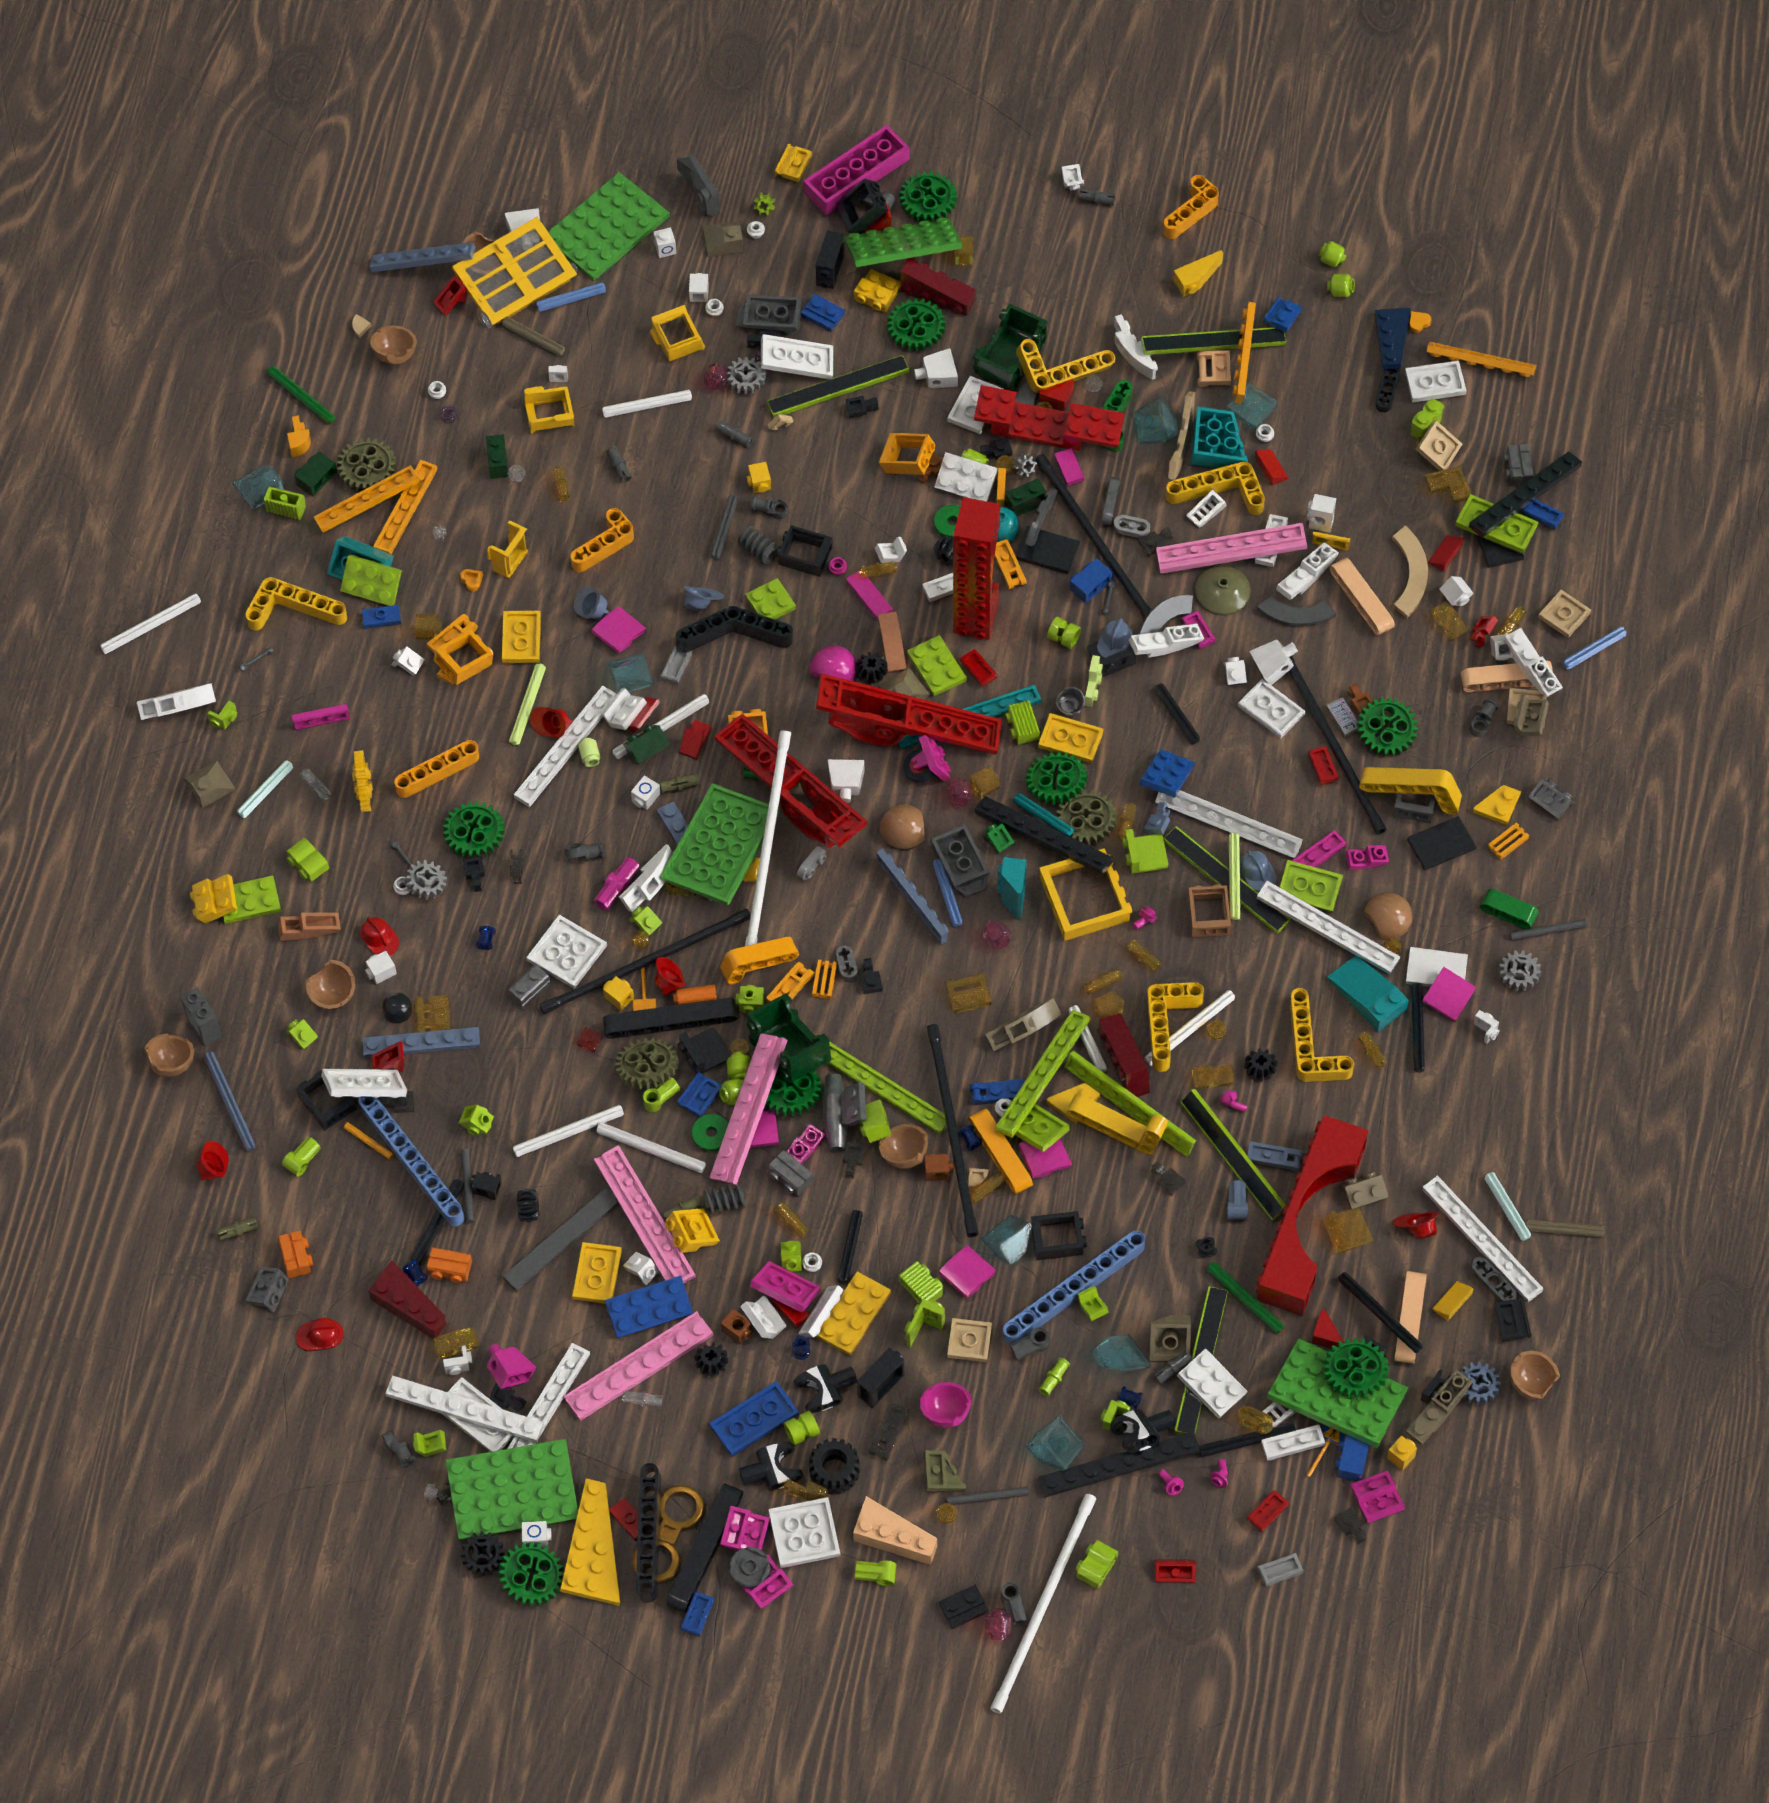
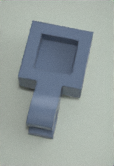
(1158, 823)

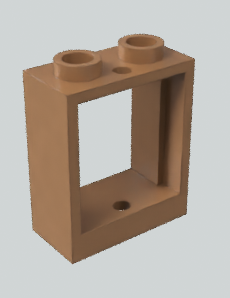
(1212, 927)

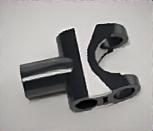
(826, 1386)
(1141, 1428)
(769, 1467)

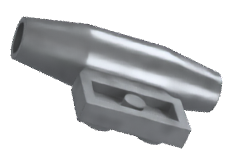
(841, 1109)

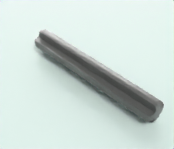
(724, 527)

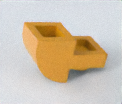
(299, 439)

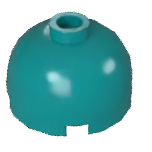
(1009, 525)

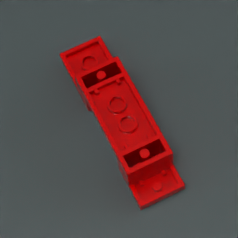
(1045, 424)

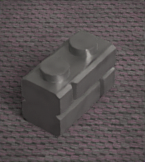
(1518, 464)
(529, 987)
(790, 1173)

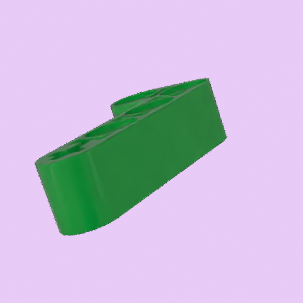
(1125, 388)

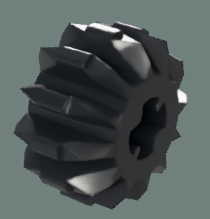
(944, 550)
(871, 667)
(1264, 1058)
(527, 1205)
(717, 1363)

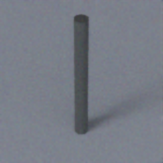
(1548, 929)
(467, 1188)
(987, 1495)

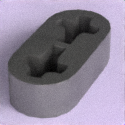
(843, 964)

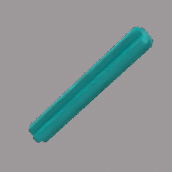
(1043, 814)

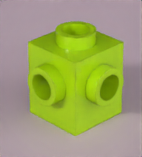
(750, 998)
(476, 1119)

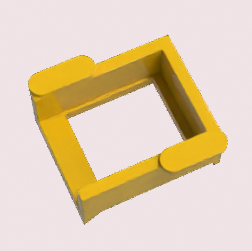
(683, 347)
(538, 396)
(507, 561)

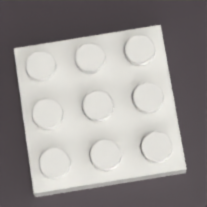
(566, 951)
(804, 1532)

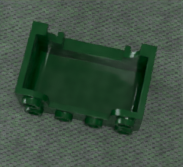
(999, 359)
(803, 1049)

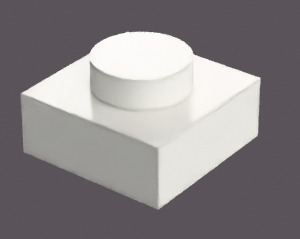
(558, 373)

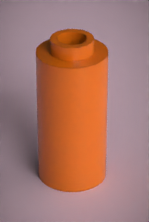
(695, 994)

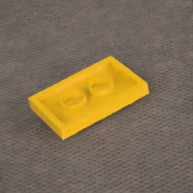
(521, 637)
(1071, 737)
(596, 1272)

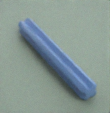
(570, 296)
(1594, 648)
(948, 894)

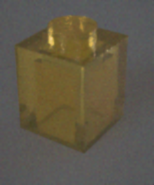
(965, 255)
(427, 626)
(985, 782)
(1108, 1005)

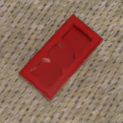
(978, 667)
(1323, 765)
(1268, 1511)
(627, 1517)

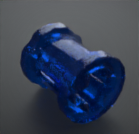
(485, 937)
(970, 1137)
(415, 1273)
(798, 1353)
(1130, 1397)

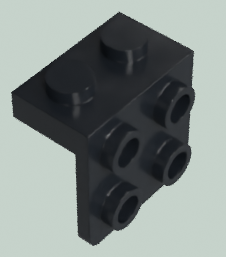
(1114, 662)
(703, 1050)

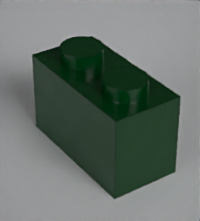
(497, 456)
(315, 473)
(1025, 497)
(646, 743)

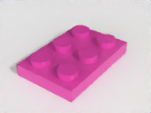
(785, 1286)

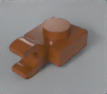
(932, 469)
(1358, 699)

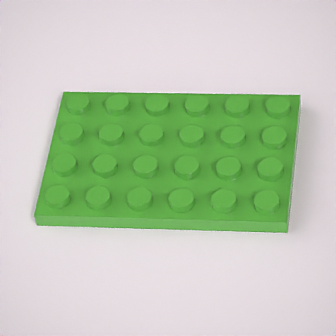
(607, 226)
(902, 242)
(718, 845)
(1306, 1391)
(512, 1487)

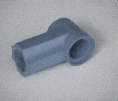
(1237, 1206)

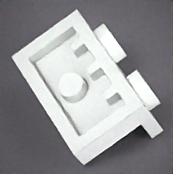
(623, 709)
(764, 1317)

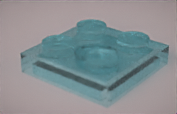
(1254, 407)

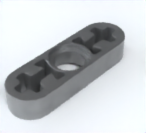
(1111, 501)

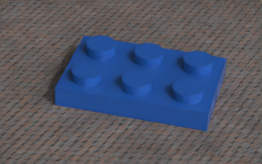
(1167, 773)

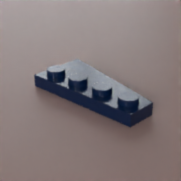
(1391, 334)

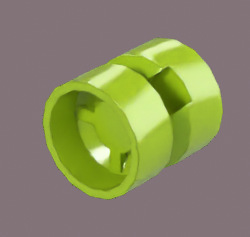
(1070, 635)
(803, 1427)

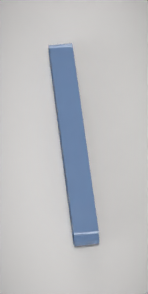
(415, 1165)
(1077, 1279)

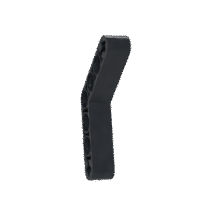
(734, 620)

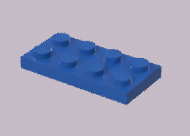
(649, 1307)
(754, 1418)

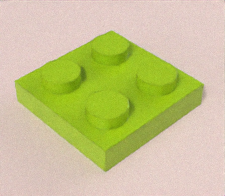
(771, 600)

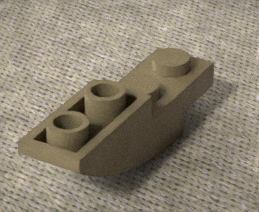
(1024, 1024)
(1439, 1407)

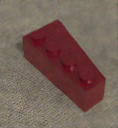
(936, 287)
(1124, 1054)
(404, 1299)

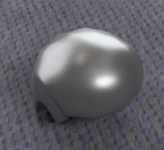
(1070, 701)

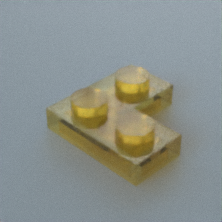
(1450, 479)

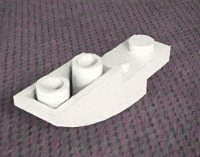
(1133, 350)
(1309, 571)
(1166, 642)
(1531, 664)
(176, 701)
(648, 882)

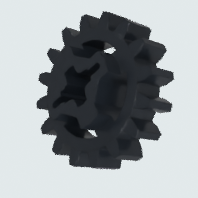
(482, 1562)

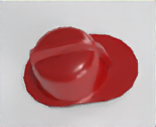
(549, 721)
(379, 936)
(668, 976)
(212, 1161)
(1419, 1224)
(319, 1334)

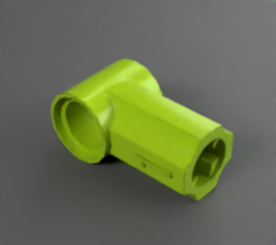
(660, 1093)
(298, 1160)
(881, 1573)

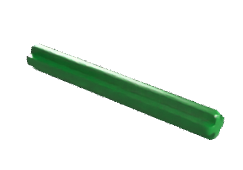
(300, 394)
(1245, 1297)

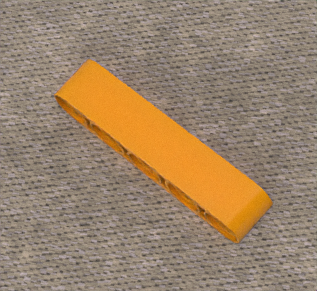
(433, 776)
(1000, 1151)

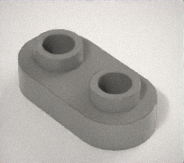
(1132, 525)
(808, 867)

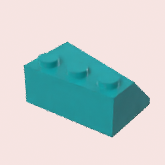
(1216, 439)

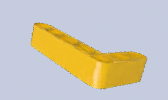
(1062, 371)
(1219, 484)
(294, 602)
(1414, 781)
(1160, 999)
(1305, 1043)
(1117, 1125)

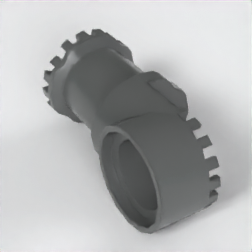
(769, 505)
(1484, 717)
(589, 851)
(399, 1449)

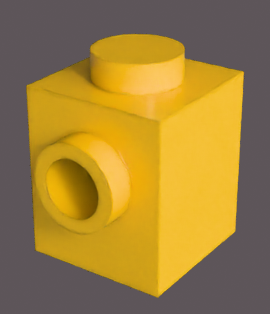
(759, 477)
(618, 993)
(1402, 1452)

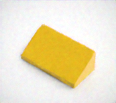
(1333, 541)
(1453, 1300)

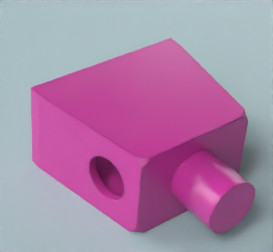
(509, 1366)

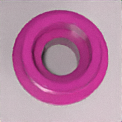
(837, 561)

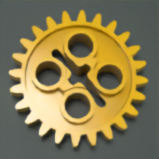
(363, 787)

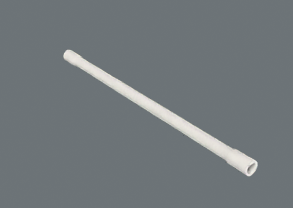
(783, 746)
(1002, 1695)

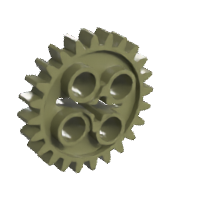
(365, 464)
(1087, 817)
(657, 1055)

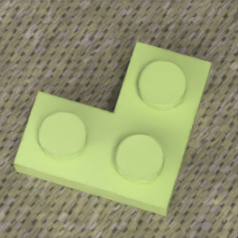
(1094, 678)

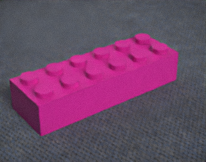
(869, 159)

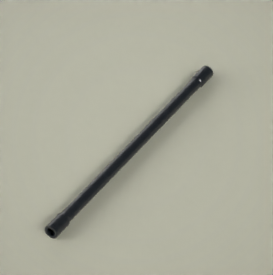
(1048, 469)
(1374, 818)
(734, 920)
(969, 1219)

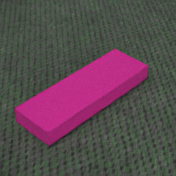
(869, 595)
(320, 717)
(1322, 850)

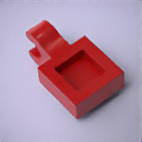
(1483, 627)

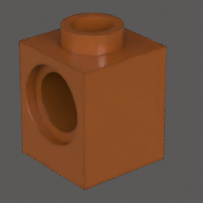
(938, 1167)
(733, 1319)

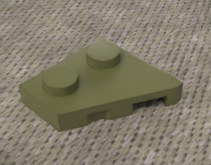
(940, 1473)

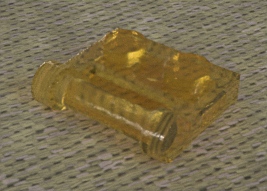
(968, 998)

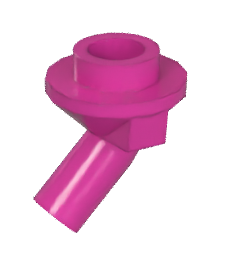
(1147, 914)
(1229, 1098)
(1219, 1478)
(1171, 1483)

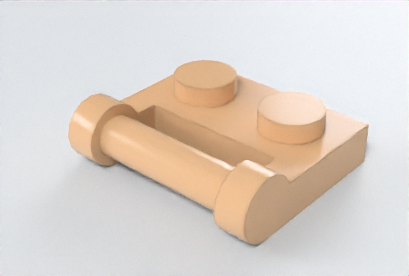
(1220, 368)

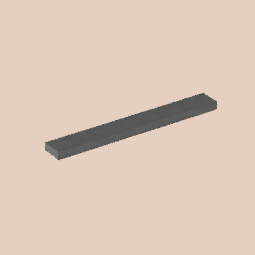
(561, 1239)

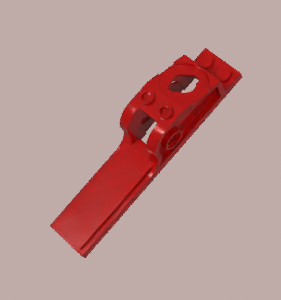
(877, 724)
(759, 755)

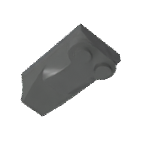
(701, 185)
(770, 313)
(961, 860)

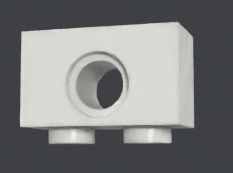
(1321, 513)

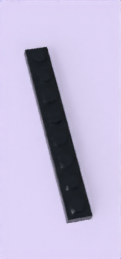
(1525, 494)
(1044, 835)
(1118, 1465)

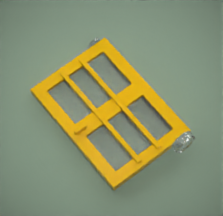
(514, 272)

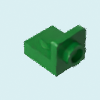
(998, 837)

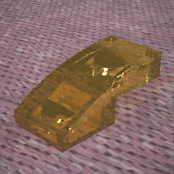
(1449, 619)
(1213, 1077)
(452, 1342)
(810, 1492)

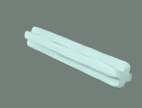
(265, 789)
(1507, 1206)

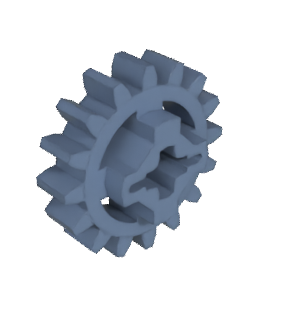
(1485, 1389)

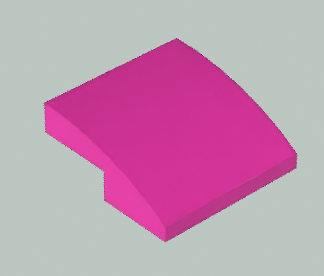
(618, 629)
(1449, 994)
(766, 1131)
(1043, 1163)
(967, 1271)
(1377, 1497)
(744, 1529)
(771, 1588)

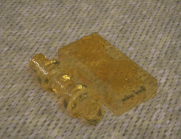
(439, 1013)

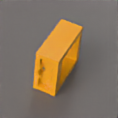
(892, 449)
(451, 668)

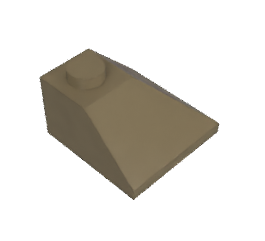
(723, 238)
(907, 684)
(209, 784)
(1170, 1337)

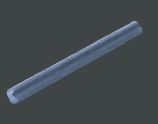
(229, 1101)

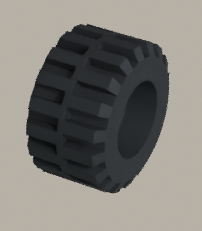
(838, 1451)

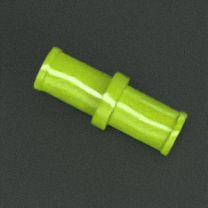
(1054, 1377)

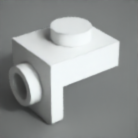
(1072, 177)
(891, 551)
(407, 660)
(1235, 671)
(1488, 1024)
(641, 1267)
(459, 1364)

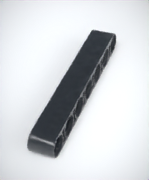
(670, 1018)
(648, 1541)
(703, 1549)

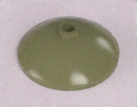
(1222, 598)

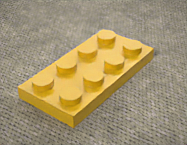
(853, 1313)

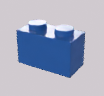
(1090, 580)
(1353, 1459)

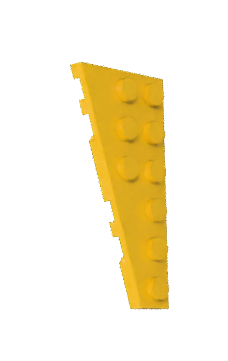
(591, 1557)

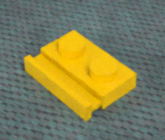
(793, 163)

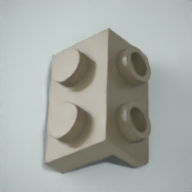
(1530, 716)
(1364, 1190)

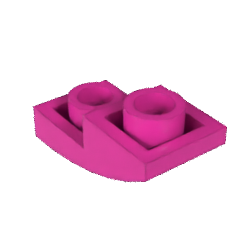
(1367, 858)
(806, 1144)

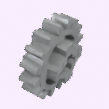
(746, 375)
(424, 878)
(1520, 970)

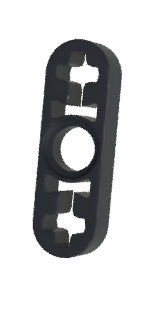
(1389, 394)

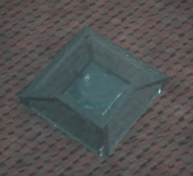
(1156, 423)
(255, 484)
(630, 673)
(1009, 1239)
(1120, 1354)
(1055, 1444)

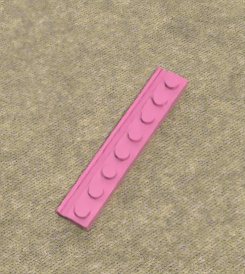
(1231, 548)
(748, 1109)
(643, 1215)
(638, 1366)

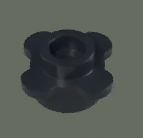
(1207, 1241)

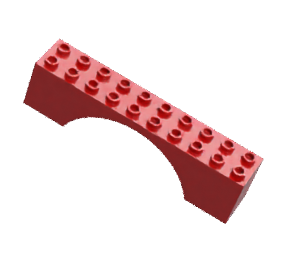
(973, 560)
(1331, 1158)

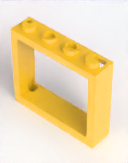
(1092, 925)

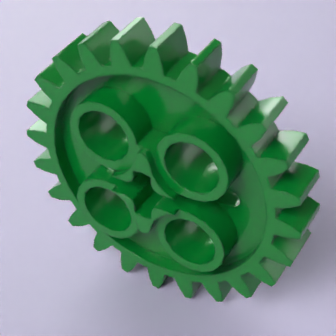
(928, 196)
(929, 331)
(1399, 739)
(1070, 779)
(457, 825)
(802, 1096)
(1342, 1357)
(514, 1569)

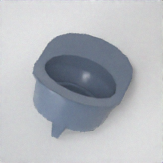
(699, 598)
(590, 603)
(1114, 638)
(1257, 869)

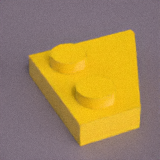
(1499, 805)
(1063, 1100)

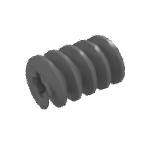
(757, 545)
(724, 1198)

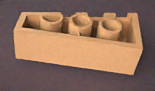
(892, 1533)

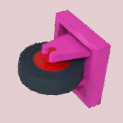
(925, 762)

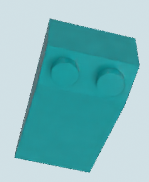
(1369, 992)

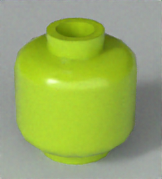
(1332, 254)
(1341, 285)
(738, 1065)
(730, 1091)

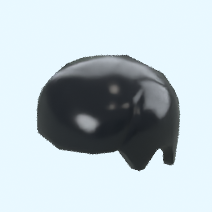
(397, 1007)

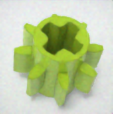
(762, 209)

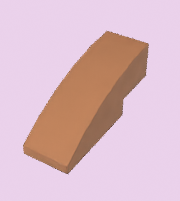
(891, 642)
(307, 925)

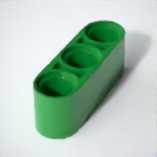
(1509, 909)

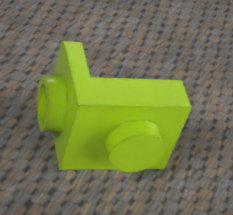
(225, 717)
(645, 919)
(301, 1033)
(791, 1256)
(1092, 1303)
(1109, 1414)
(429, 1443)

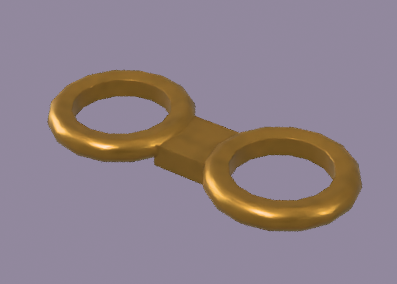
(671, 1529)

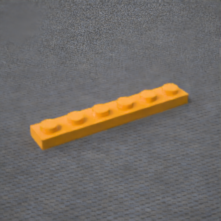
(1243, 358)
(1487, 360)
(366, 499)
(405, 508)

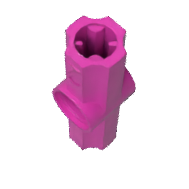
(616, 883)

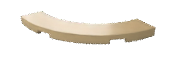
(1178, 457)
(1417, 571)

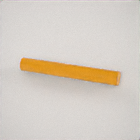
(368, 1140)

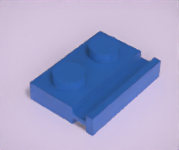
(822, 312)
(1282, 314)
(699, 1095)

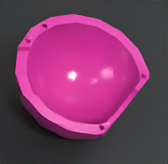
(835, 662)
(945, 1404)

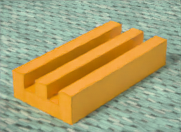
(1001, 486)
(1519, 831)
(826, 965)

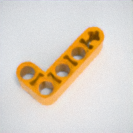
(1175, 223)
(584, 558)
(757, 956)

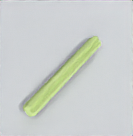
(527, 704)
(1234, 876)

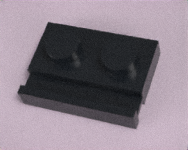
(1512, 1320)
(963, 1606)

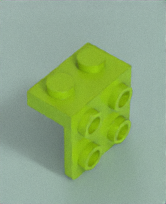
(1144, 852)
(926, 1312)

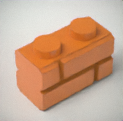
(294, 1254)
(449, 1265)

